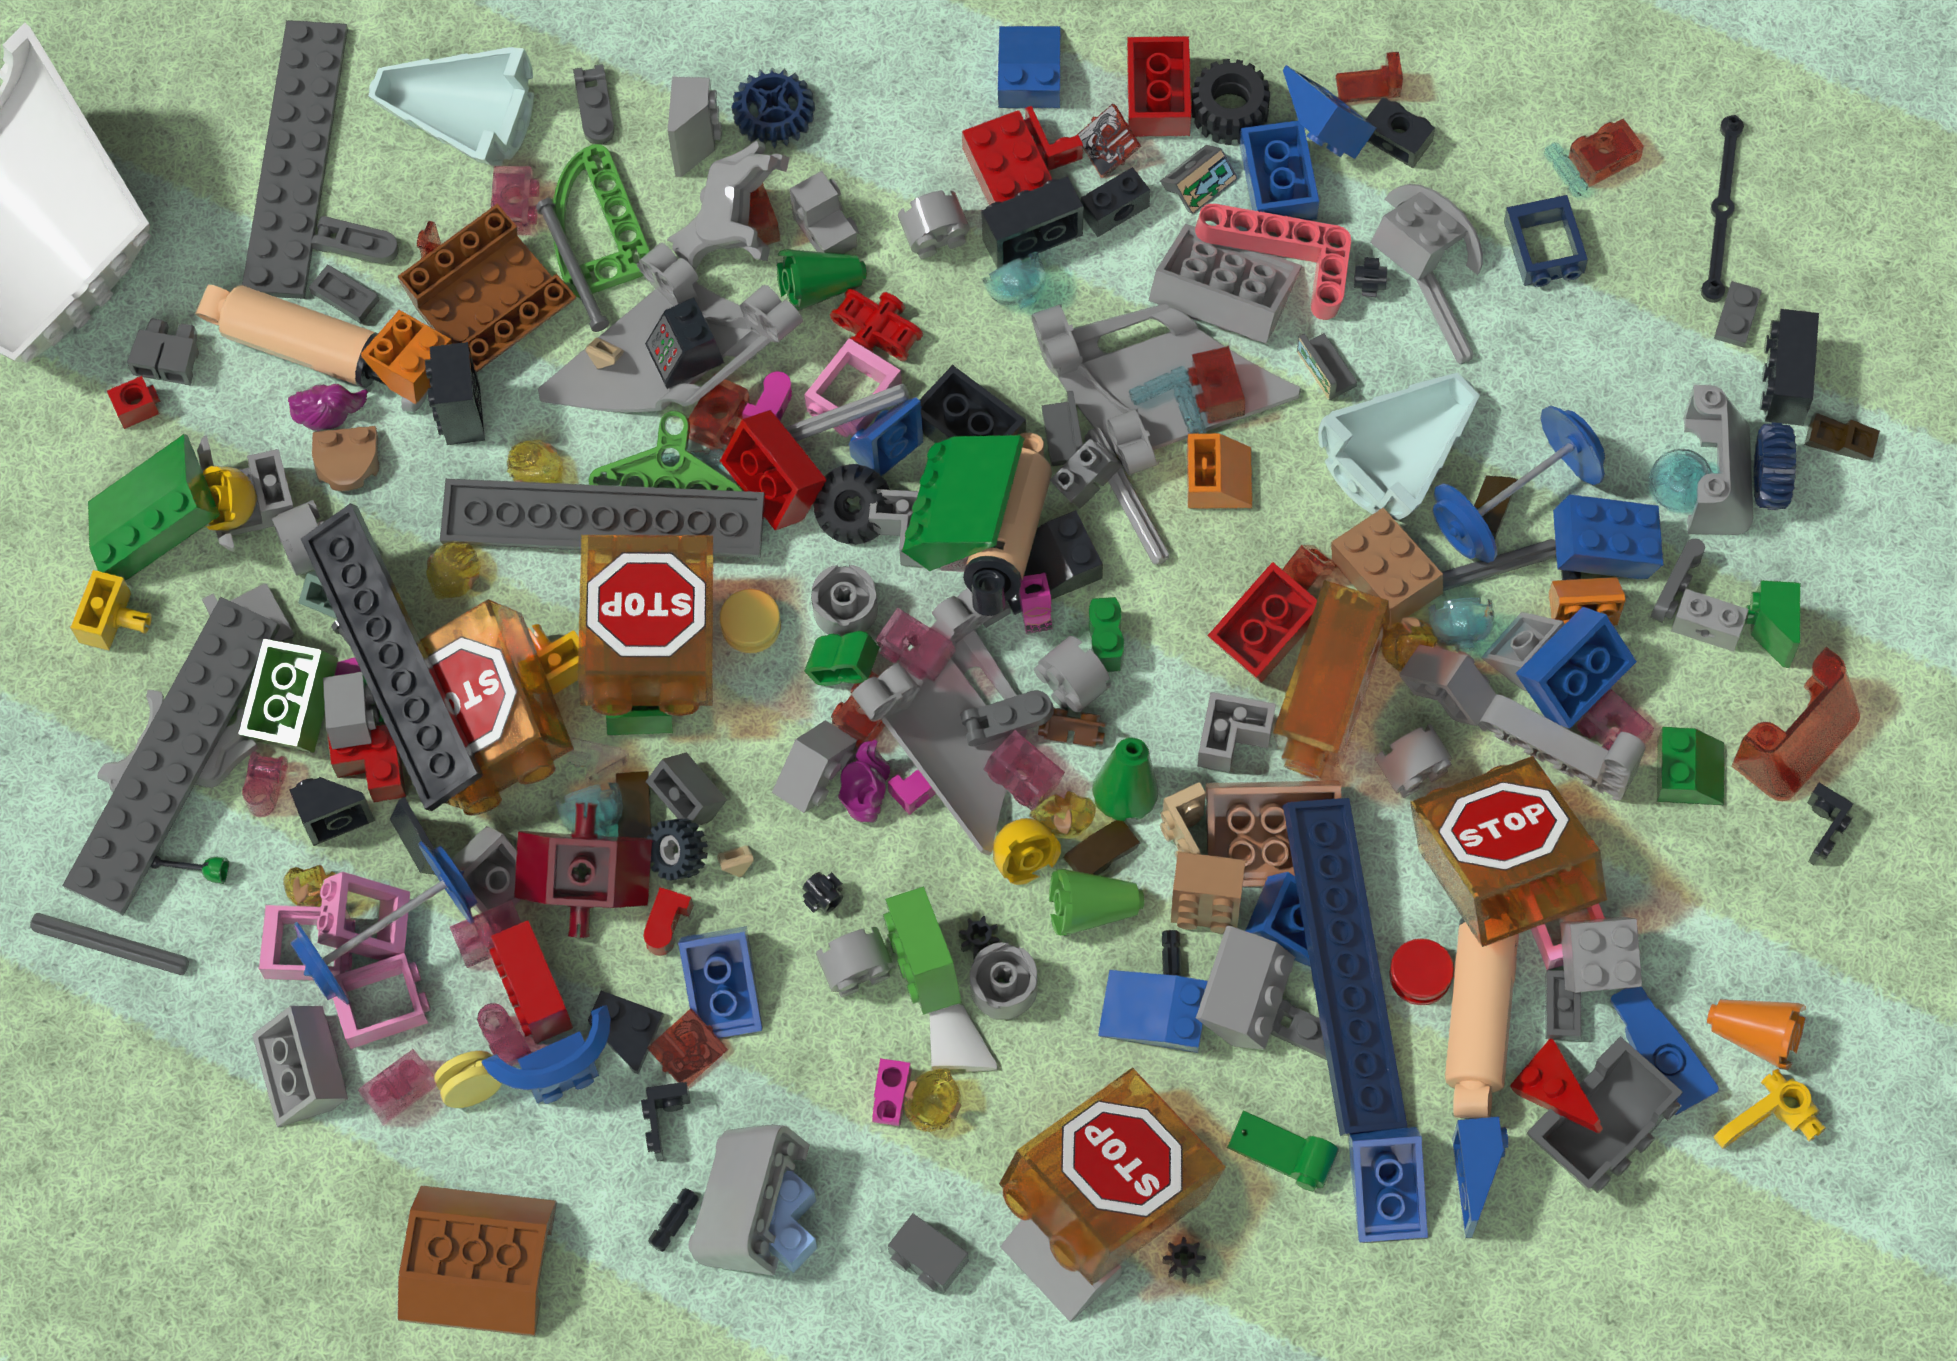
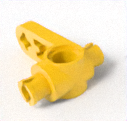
(1796, 1118)

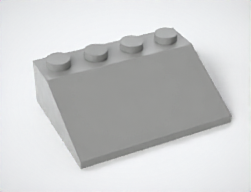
(1224, 285)

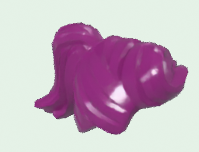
(325, 406)
(864, 783)

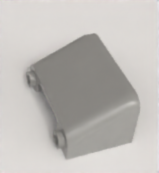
(1723, 497)
(743, 1196)

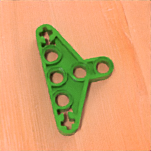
(652, 470)

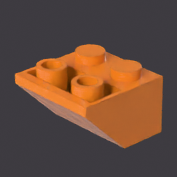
(400, 355)
(1218, 472)
(1598, 594)

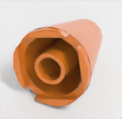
(1760, 1027)

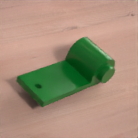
(1285, 1152)

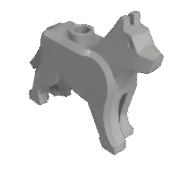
(726, 206)
(225, 757)

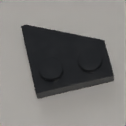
(631, 1028)

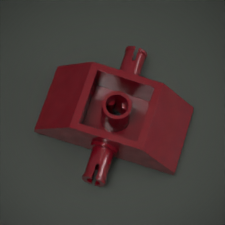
(617, 865)

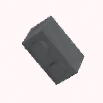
(686, 789)
(927, 1254)

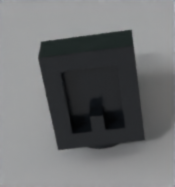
(1829, 804)
(671, 1099)

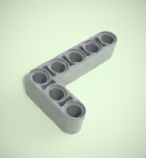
(1568, 751)

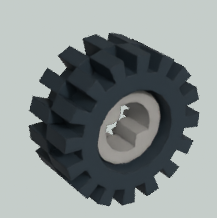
(690, 849)

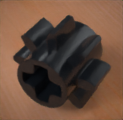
(1370, 277)
(822, 892)
(982, 929)
(1194, 1259)

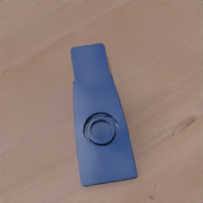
(1663, 1046)

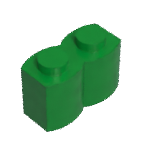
(1106, 632)
(842, 658)

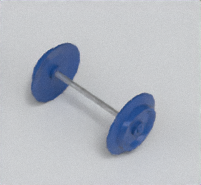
(1572, 442)
(450, 879)

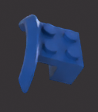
(558, 1065)

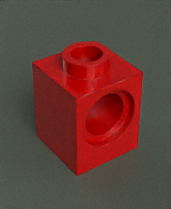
(124, 394)

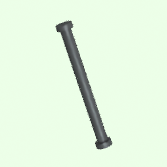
(546, 208)

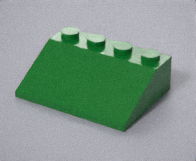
(961, 498)
(149, 511)

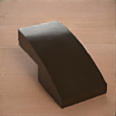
(1846, 439)
(636, 805)
(1102, 848)

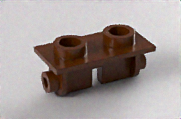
(1085, 728)

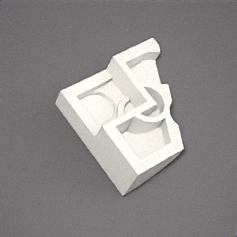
(957, 1042)

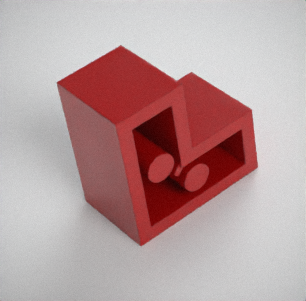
(378, 760)

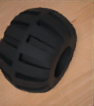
(832, 505)

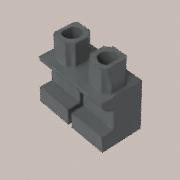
(164, 355)
(1078, 475)

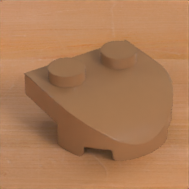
(345, 456)

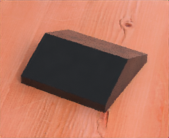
(411, 834)

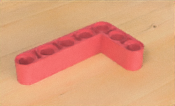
(1285, 245)

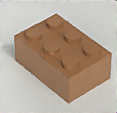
(1387, 564)
(1207, 891)

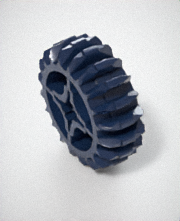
(775, 122)
(1774, 466)

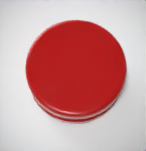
(1421, 971)

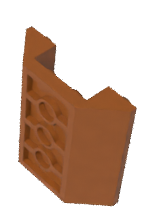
(485, 287)
(474, 1260)

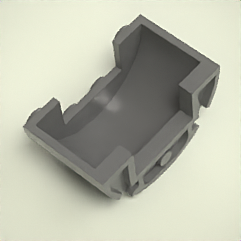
(1630, 1102)

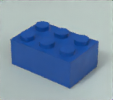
(1279, 170)
(1608, 537)
(1576, 667)

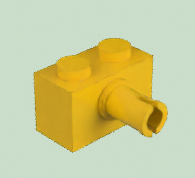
(105, 610)
(557, 658)

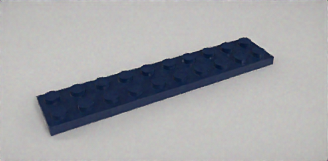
(1344, 966)

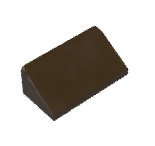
(1490, 488)

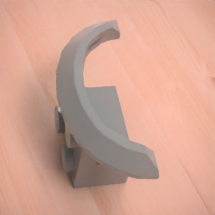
(1423, 229)
(270, 487)

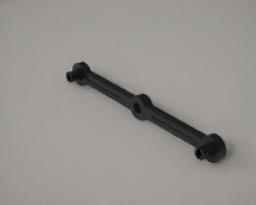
(1713, 288)

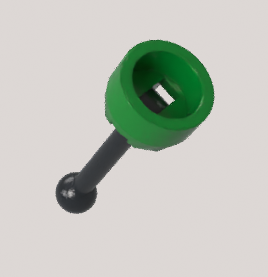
(213, 869)

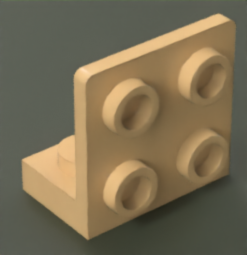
(1180, 813)

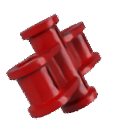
(877, 323)

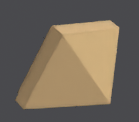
(603, 353)
(736, 860)

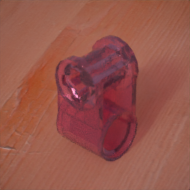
(263, 777)
(505, 1038)

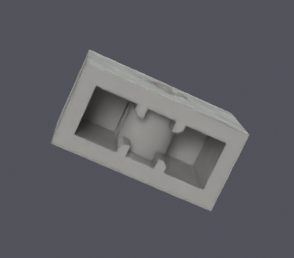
(1709, 620)

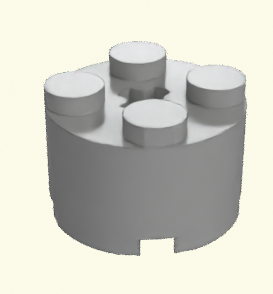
(933, 223)
(290, 529)
(858, 598)
(1073, 675)
(1414, 759)
(855, 960)
(1012, 965)

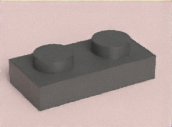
(344, 293)
(1737, 314)
(1561, 1009)

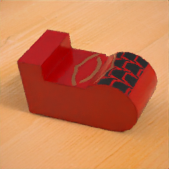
(664, 919)

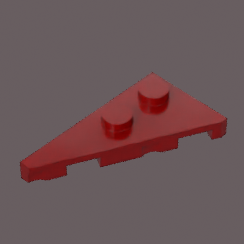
(1552, 1085)

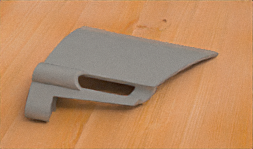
(1104, 379)
(634, 380)
(929, 724)

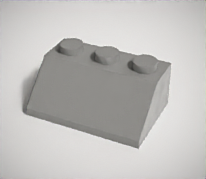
(692, 122)
(1245, 988)
(299, 1064)
(1065, 1289)

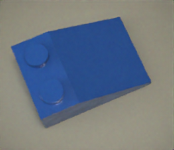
(1029, 67)
(1327, 116)
(889, 438)
(1280, 917)
(722, 981)
(1153, 1009)
(1477, 1153)
(1388, 1184)

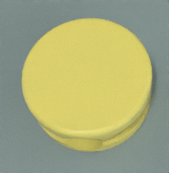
(750, 620)
(465, 1080)

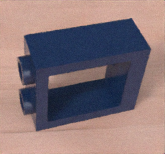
(1541, 213)

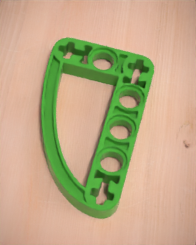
(621, 260)

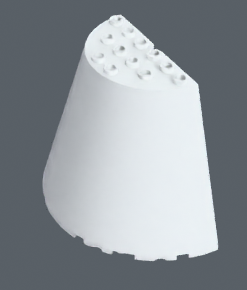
(62, 207)

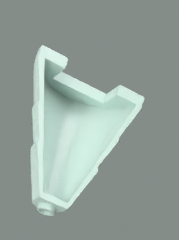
(463, 100)
(1396, 443)

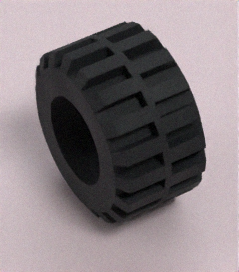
(1235, 80)

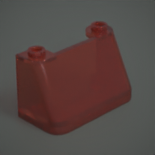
(1785, 760)

